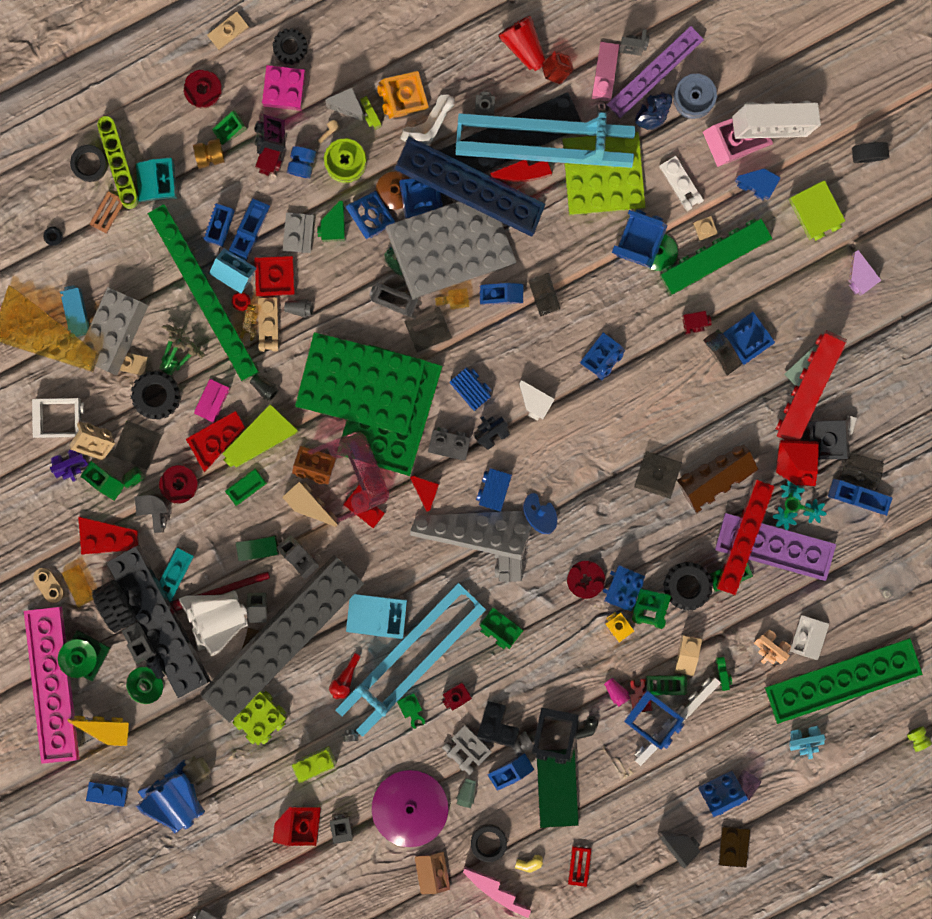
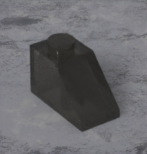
(722, 351)

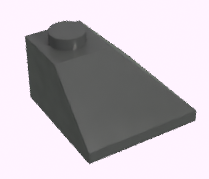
(681, 846)

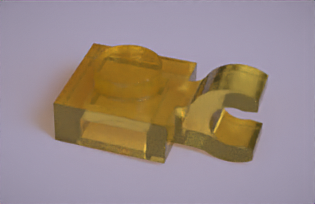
(456, 299)
(249, 319)

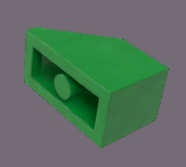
(333, 224)
(102, 481)

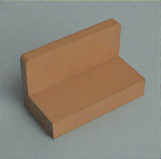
(432, 873)

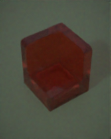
(557, 67)

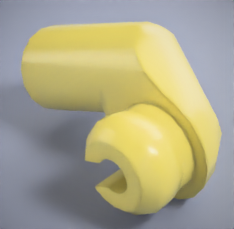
(530, 866)

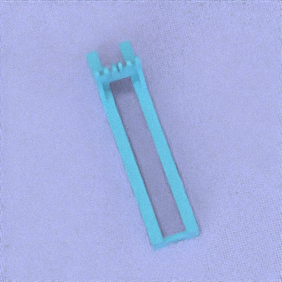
(595, 127)
(363, 689)

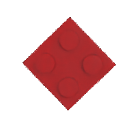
(274, 276)

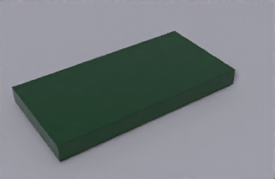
(557, 792)

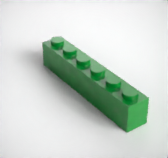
(715, 257)

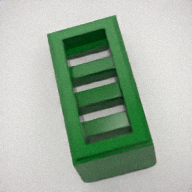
(132, 477)
(683, 684)

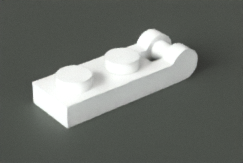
(680, 182)

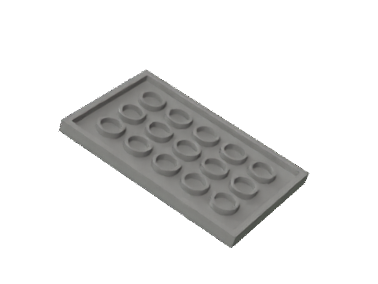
(448, 247)

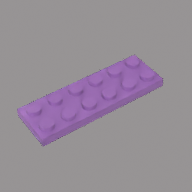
(782, 549)

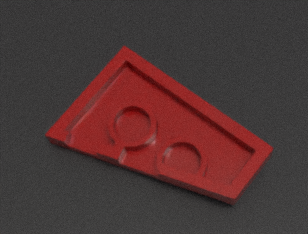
(215, 439)
(105, 537)

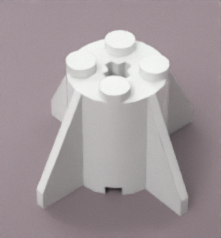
(214, 619)

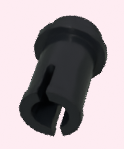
(154, 664)

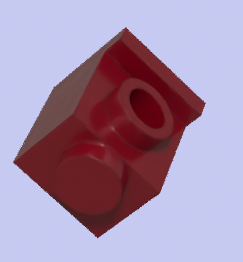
(696, 322)

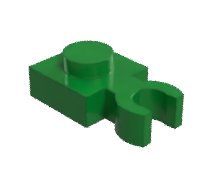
(724, 678)
(410, 707)

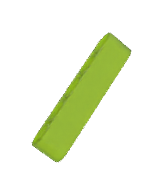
(117, 153)

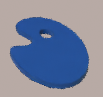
(543, 518)

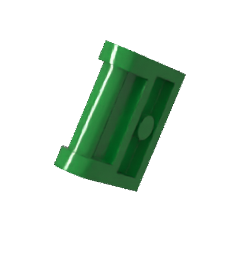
(652, 602)

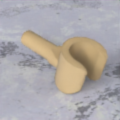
(333, 127)

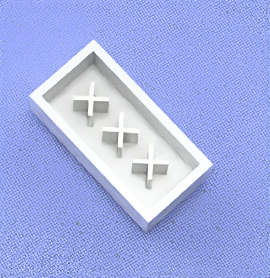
(776, 120)

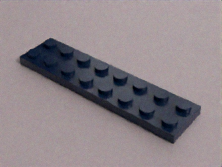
(469, 186)

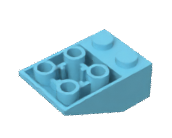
(376, 616)

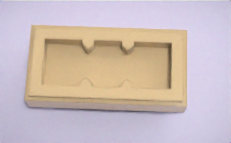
(228, 31)
(134, 364)

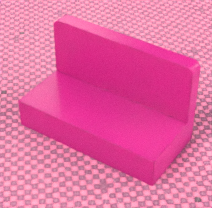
(212, 400)

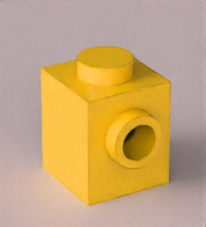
(618, 626)

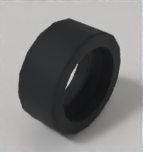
(870, 152)
(74, 163)
(487, 857)

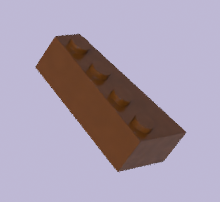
(717, 476)

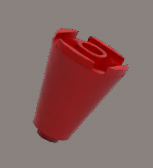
(524, 43)

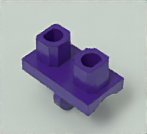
(70, 467)

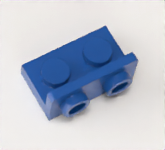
(603, 356)

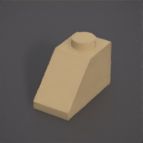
(688, 655)

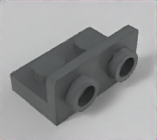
(634, 46)

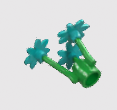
(793, 505)

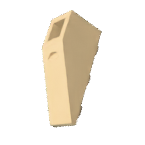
(303, 502)

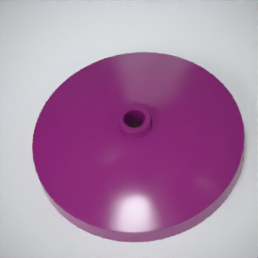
(414, 790)

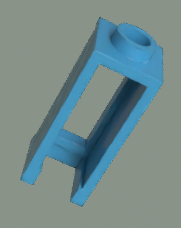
(75, 310)

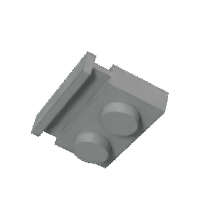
(298, 233)

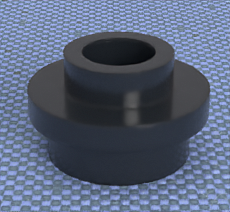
(48, 232)

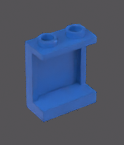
(641, 238)

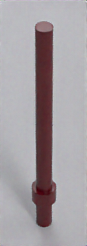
(176, 605)

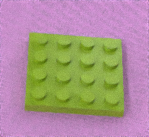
(604, 187)

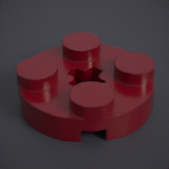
(212, 93)
(170, 477)
(595, 585)

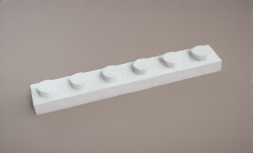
(695, 699)

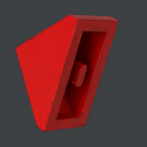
(426, 491)

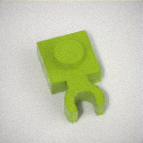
(371, 118)

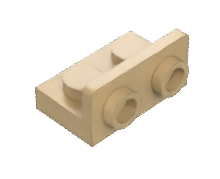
(92, 441)

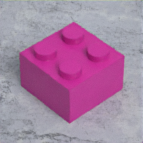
(284, 88)

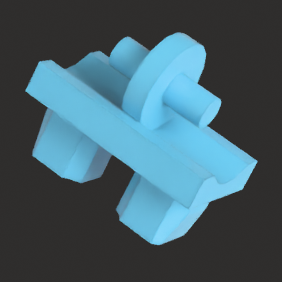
(814, 739)

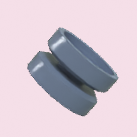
(691, 107)

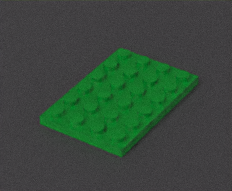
(360, 383)
(396, 450)

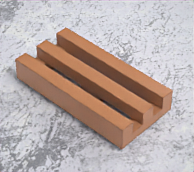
(100, 209)

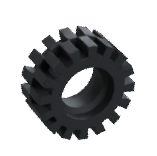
(298, 54)

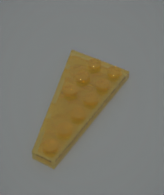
(35, 331)

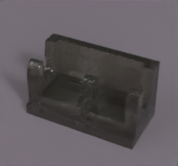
(544, 295)

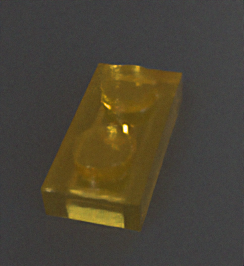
(78, 585)

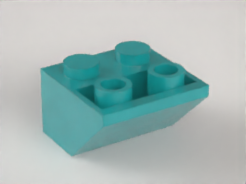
(156, 180)

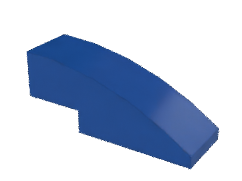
(249, 229)
(860, 497)

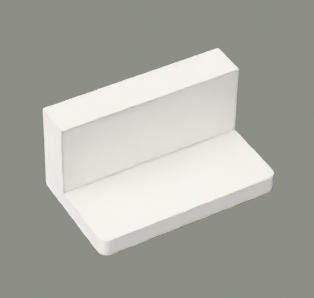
(809, 637)

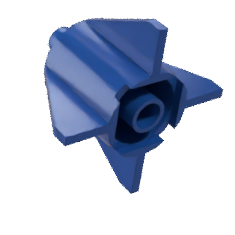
(171, 800)

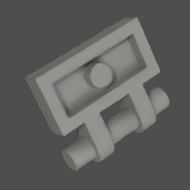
(471, 745)

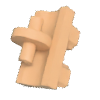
(771, 651)

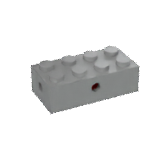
(114, 329)

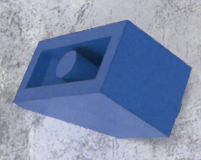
(501, 293)
(511, 772)

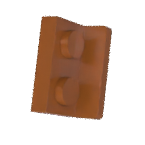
(314, 466)

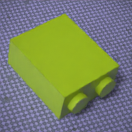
(817, 211)
(314, 764)

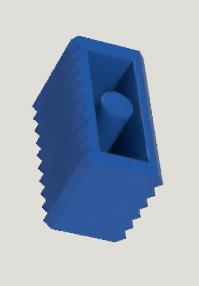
(219, 225)
(470, 388)
(494, 490)

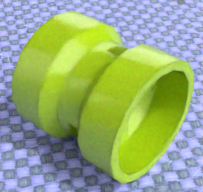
(919, 739)

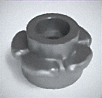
(350, 736)

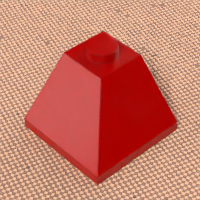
(798, 462)
(297, 827)

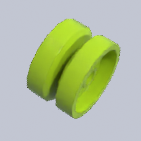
(344, 149)

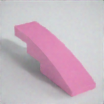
(490, 886)

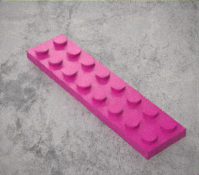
(50, 686)

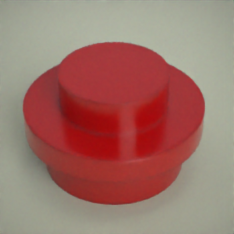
(241, 301)

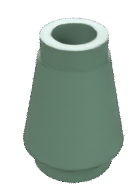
(466, 794)

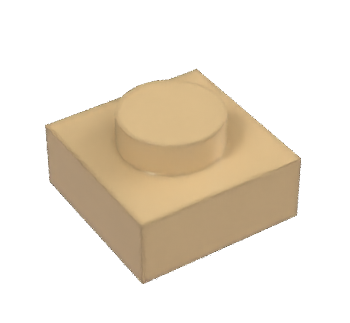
(705, 228)

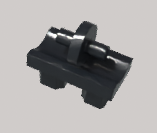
(490, 428)

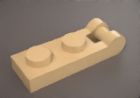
(268, 323)

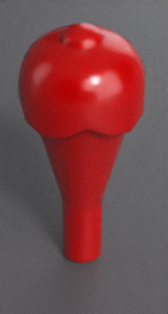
(341, 685)

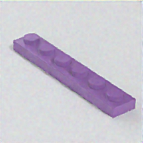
(655, 72)

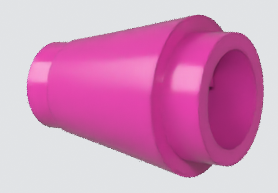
(617, 693)

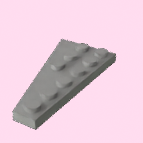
(488, 532)

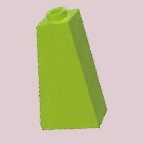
(263, 434)

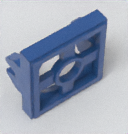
(374, 199)

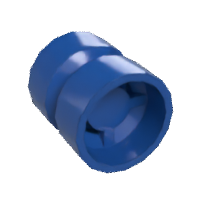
(301, 162)

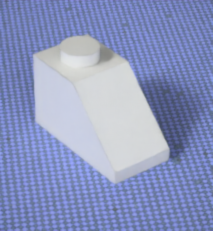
(535, 401)

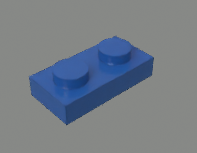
(106, 794)

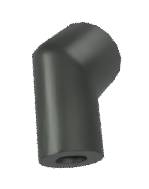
(589, 728)

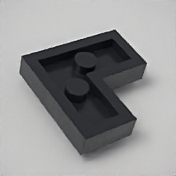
(493, 729)

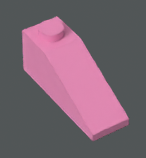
(605, 71)

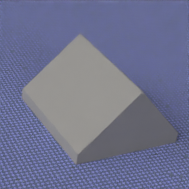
(346, 104)

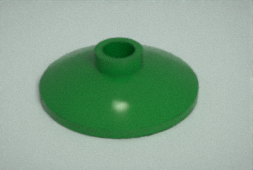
(668, 256)
(87, 658)
(146, 678)

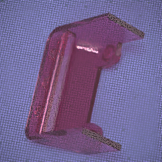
(373, 486)

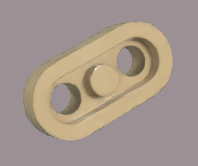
(48, 585)

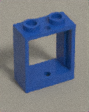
(677, 727)

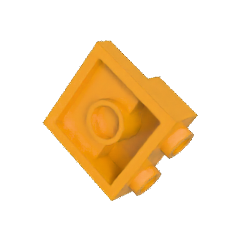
(402, 94)

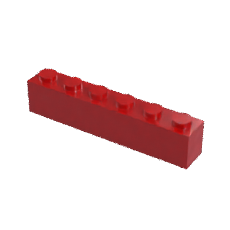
(812, 386)
(745, 537)

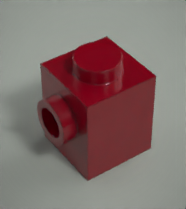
(269, 162)
(456, 696)

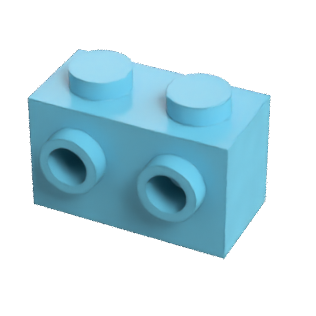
(233, 273)

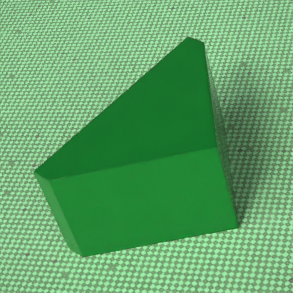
(229, 128)

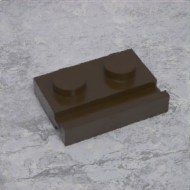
(733, 847)

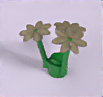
(170, 362)

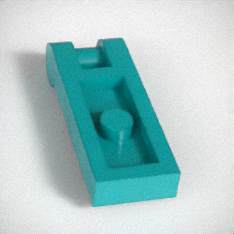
(175, 572)

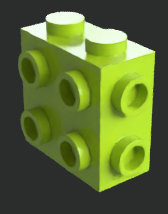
(260, 718)

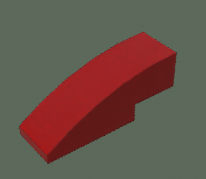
(523, 172)

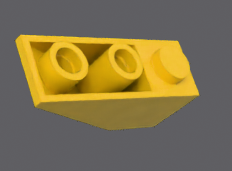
(107, 731)

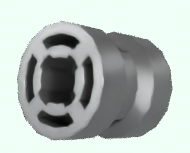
(526, 744)

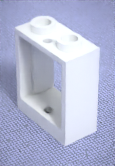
(37, 416)

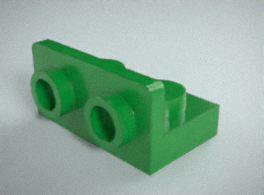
(500, 628)

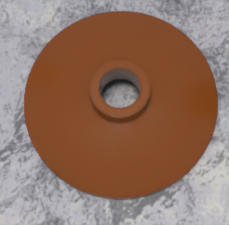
(383, 188)

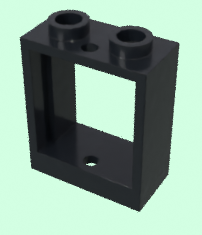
(559, 716)

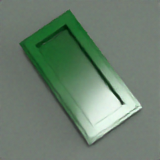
(245, 487)

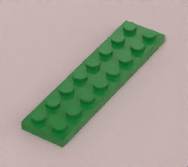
(843, 680)

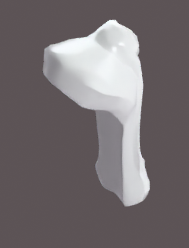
(426, 132)

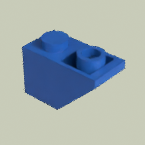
(760, 182)

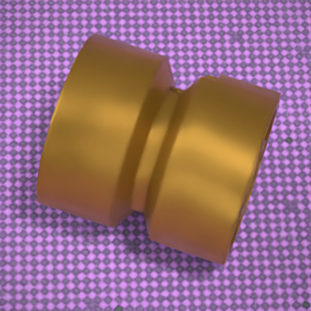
(208, 153)

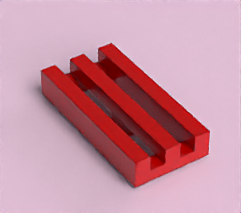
(571, 869)

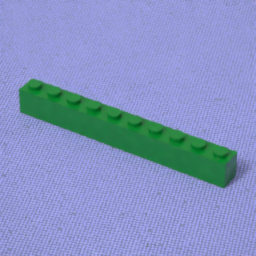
(203, 292)

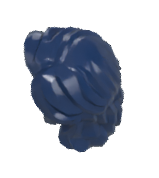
(656, 112)

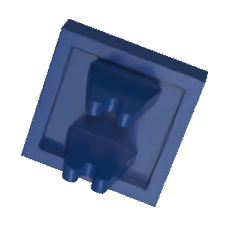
(418, 198)
(749, 338)
(624, 588)
(723, 794)

